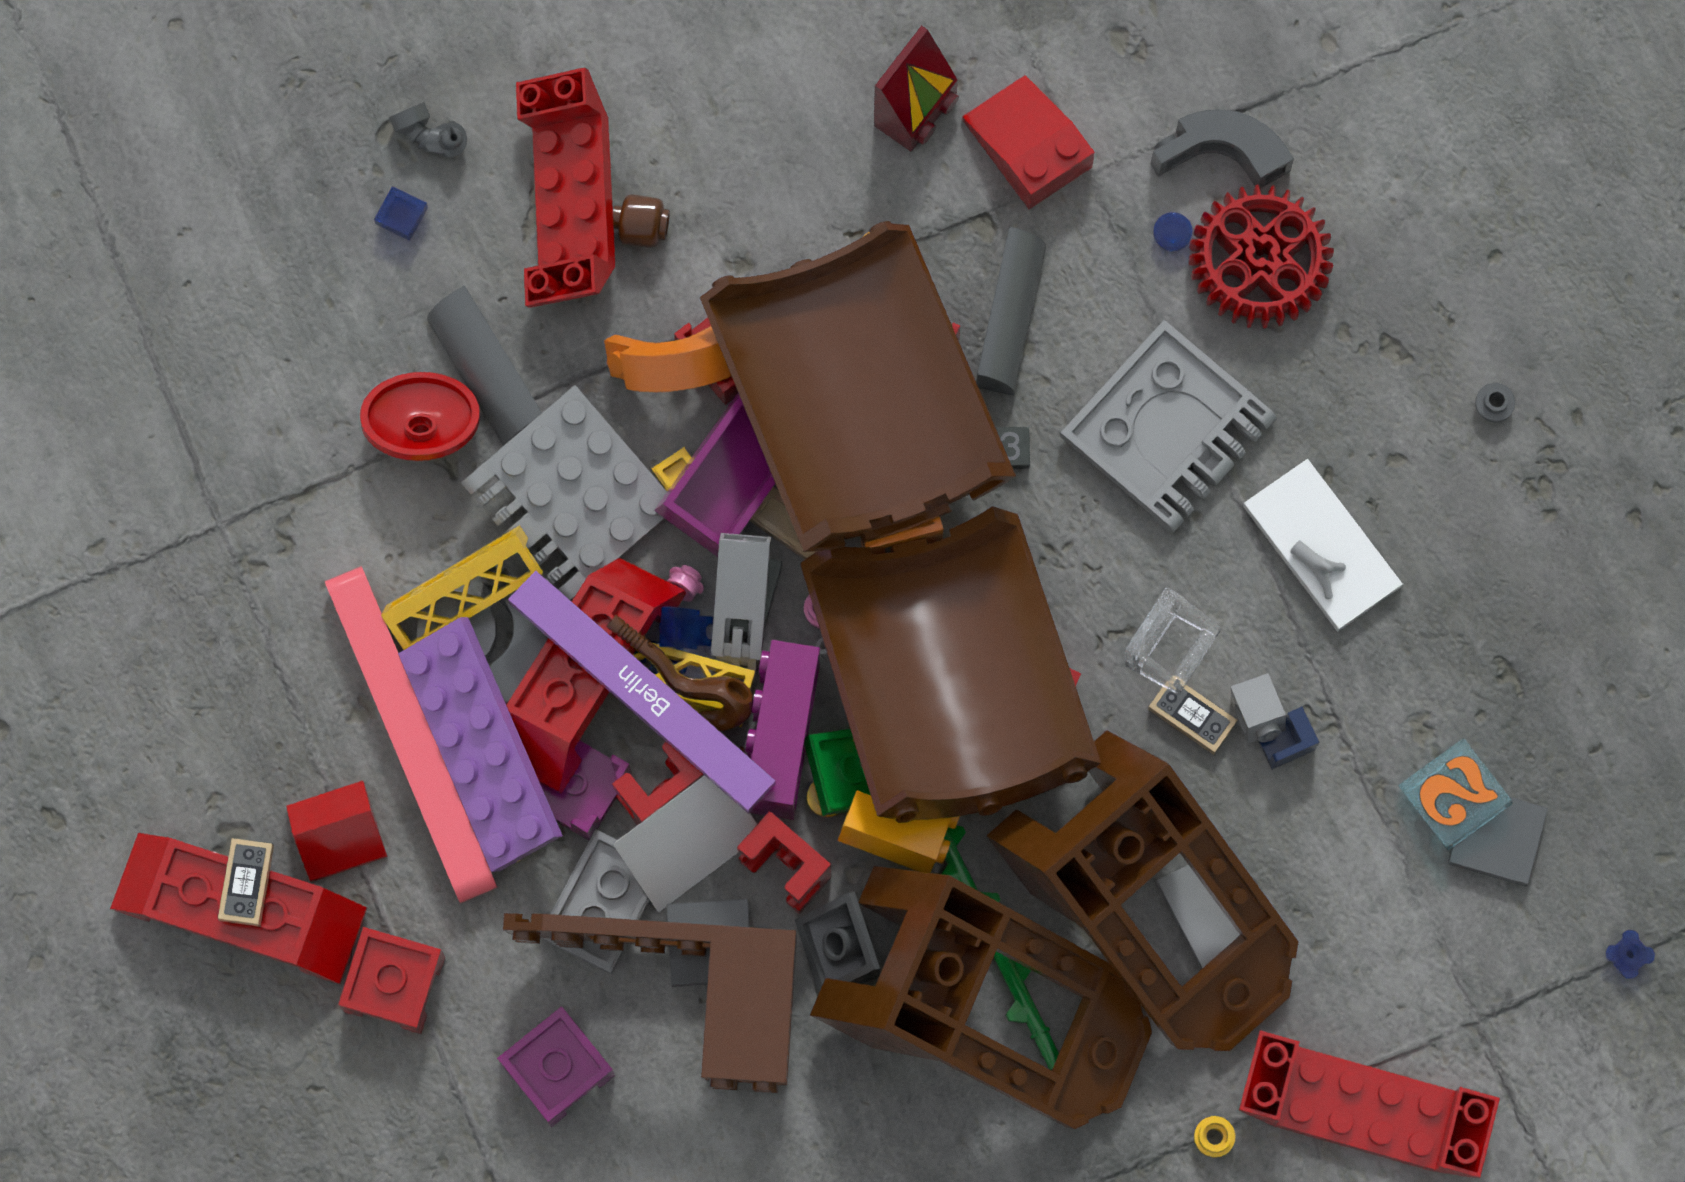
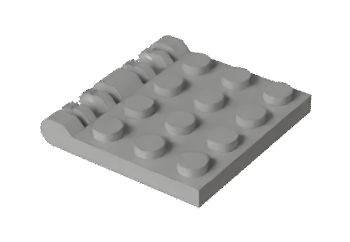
(1163, 420)
(575, 488)

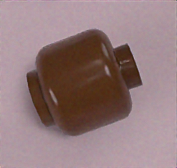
(641, 221)

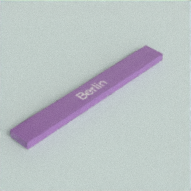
(642, 692)

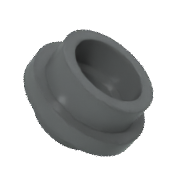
(1492, 413)

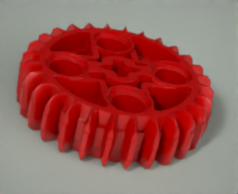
(1261, 271)

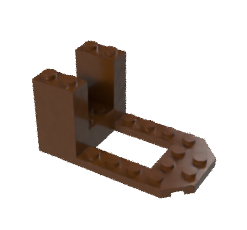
(1118, 847)
(935, 978)
(746, 988)

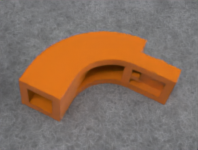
(667, 365)

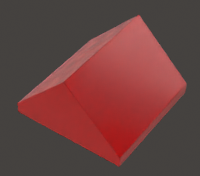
(336, 831)

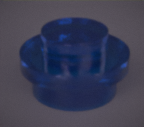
(1172, 231)

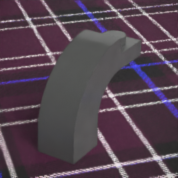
(1230, 134)
(523, 648)

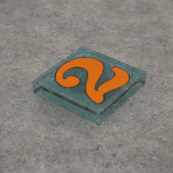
(1455, 794)

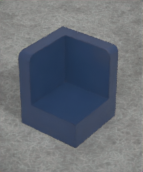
(1293, 742)

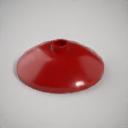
(419, 416)

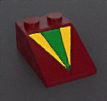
(915, 92)

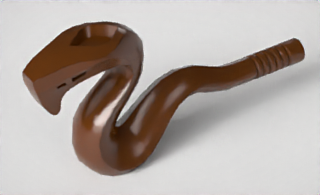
(723, 689)

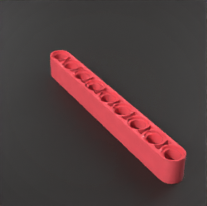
(410, 735)

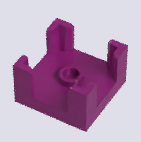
(589, 791)
(555, 1065)

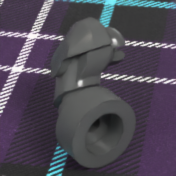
(445, 139)

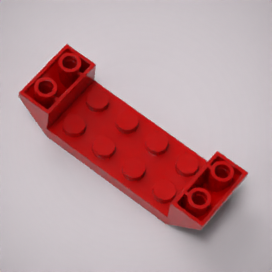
(570, 187)
(560, 696)
(185, 888)
(1368, 1108)

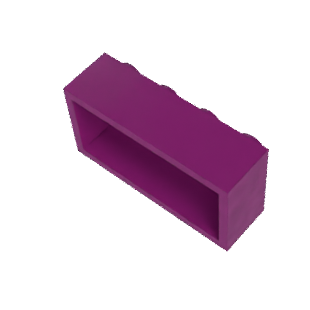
(720, 482)
(783, 721)

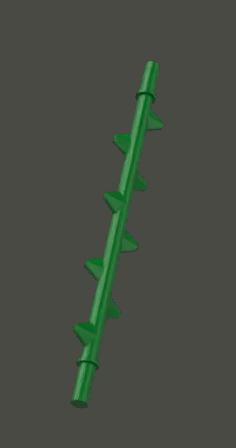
(1014, 974)

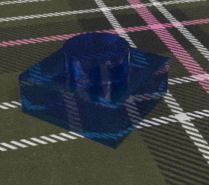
(401, 213)

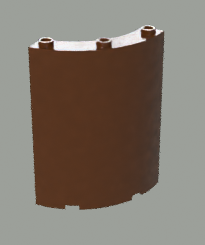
(857, 390)
(951, 671)

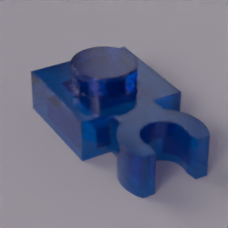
(683, 628)

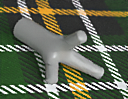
(1318, 565)

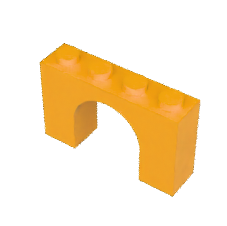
(910, 844)

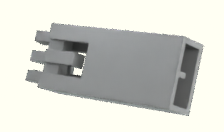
(740, 595)

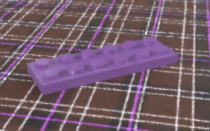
(480, 744)

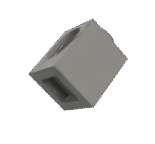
(1258, 709)

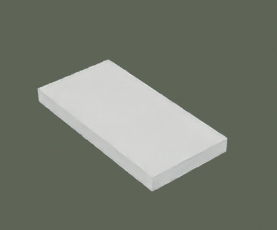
(1307, 510)

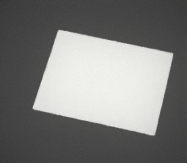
(684, 841)

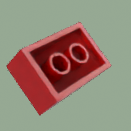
(1030, 141)

